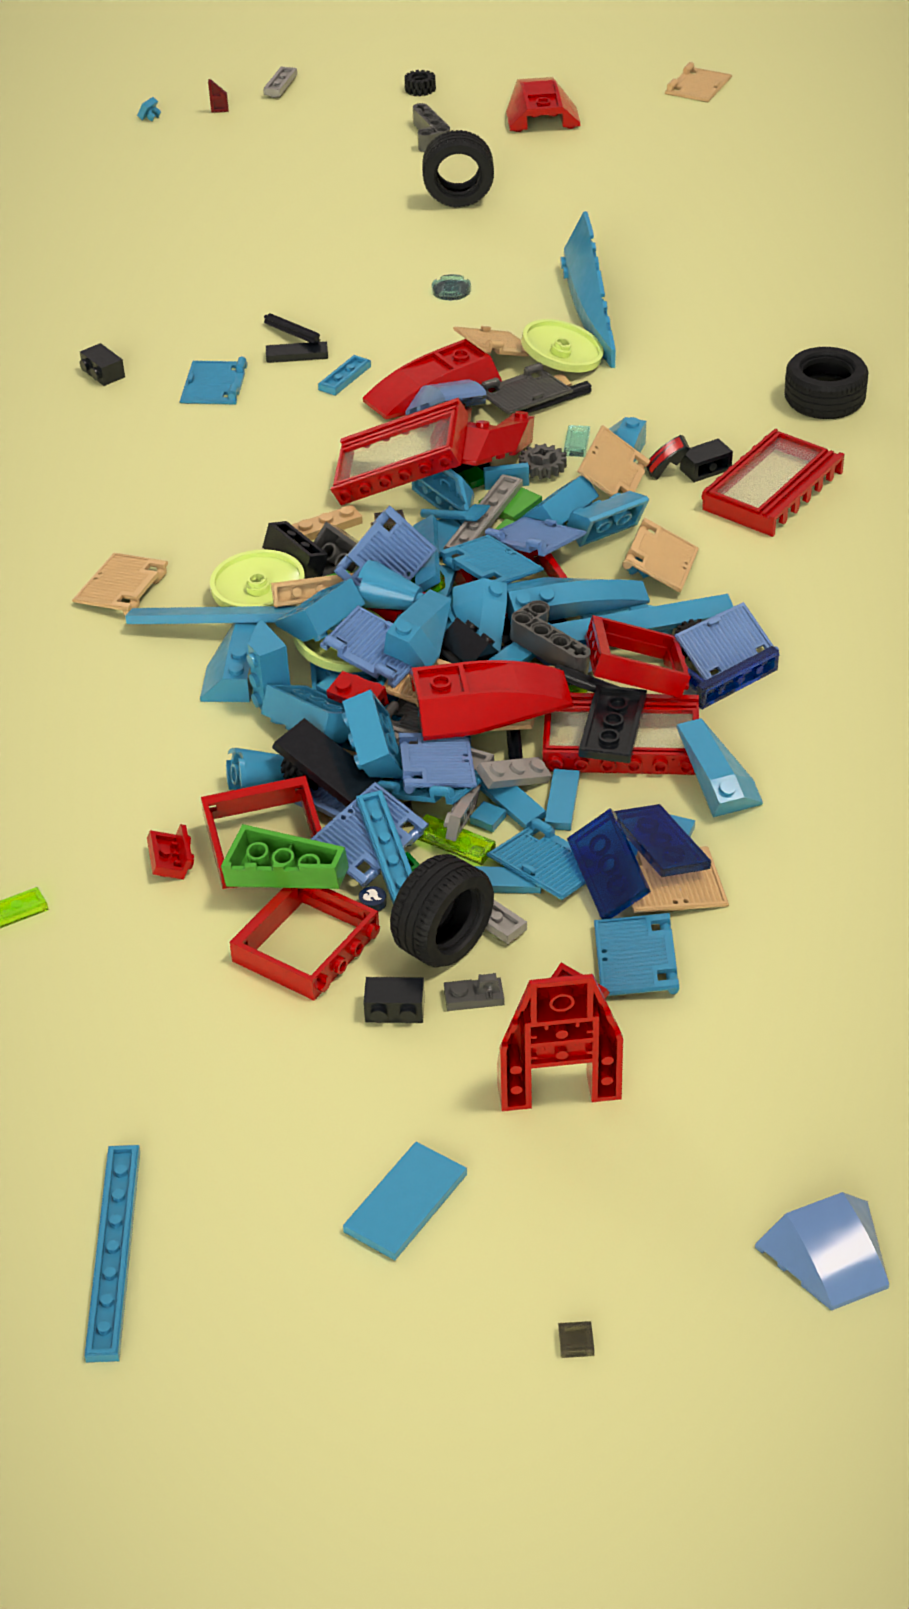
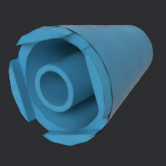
(385, 588)
(252, 768)

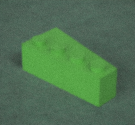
(282, 861)

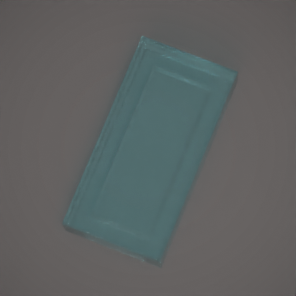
(577, 440)

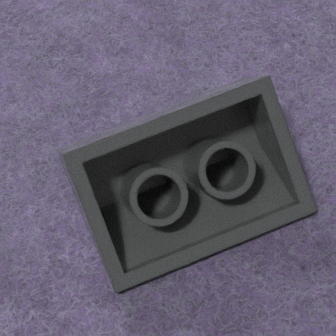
(336, 544)

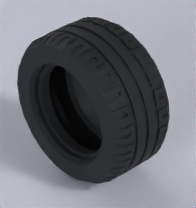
(458, 193)
(826, 382)
(441, 910)

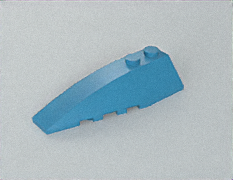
(575, 595)
(228, 669)

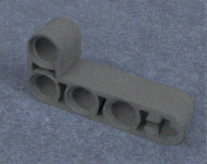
(428, 125)
(532, 631)

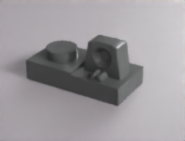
(473, 994)

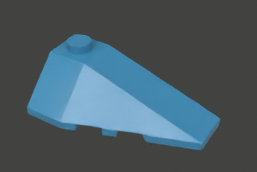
(631, 431)
(482, 604)
(419, 631)
(720, 775)

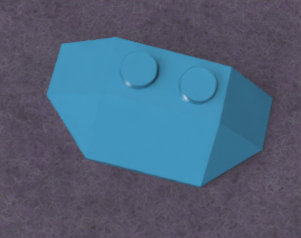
(445, 491)

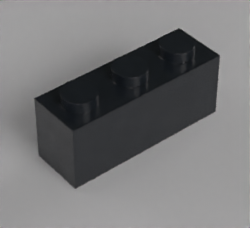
(287, 539)

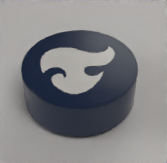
(373, 897)

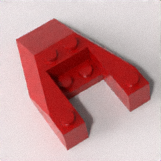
(487, 440)
(560, 1025)

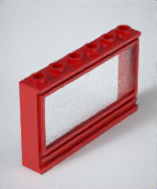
(400, 451)
(771, 481)
(656, 747)

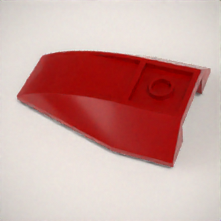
(537, 98)
(448, 364)
(485, 695)

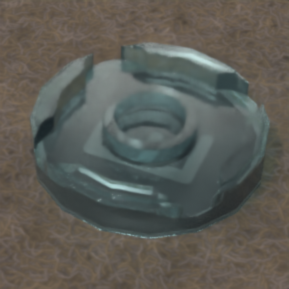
(451, 287)

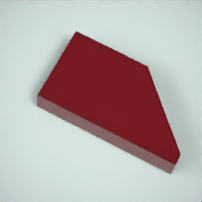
(218, 98)

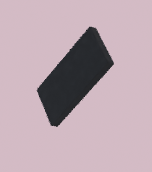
(613, 723)
(323, 762)

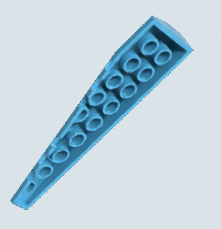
(586, 285)

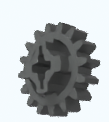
(544, 461)

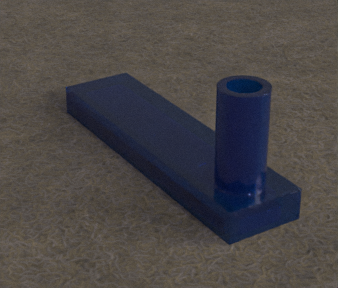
(734, 678)

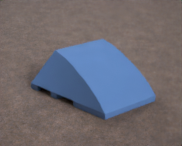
(467, 391)
(829, 1249)

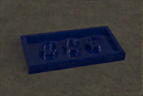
(662, 841)
(608, 865)

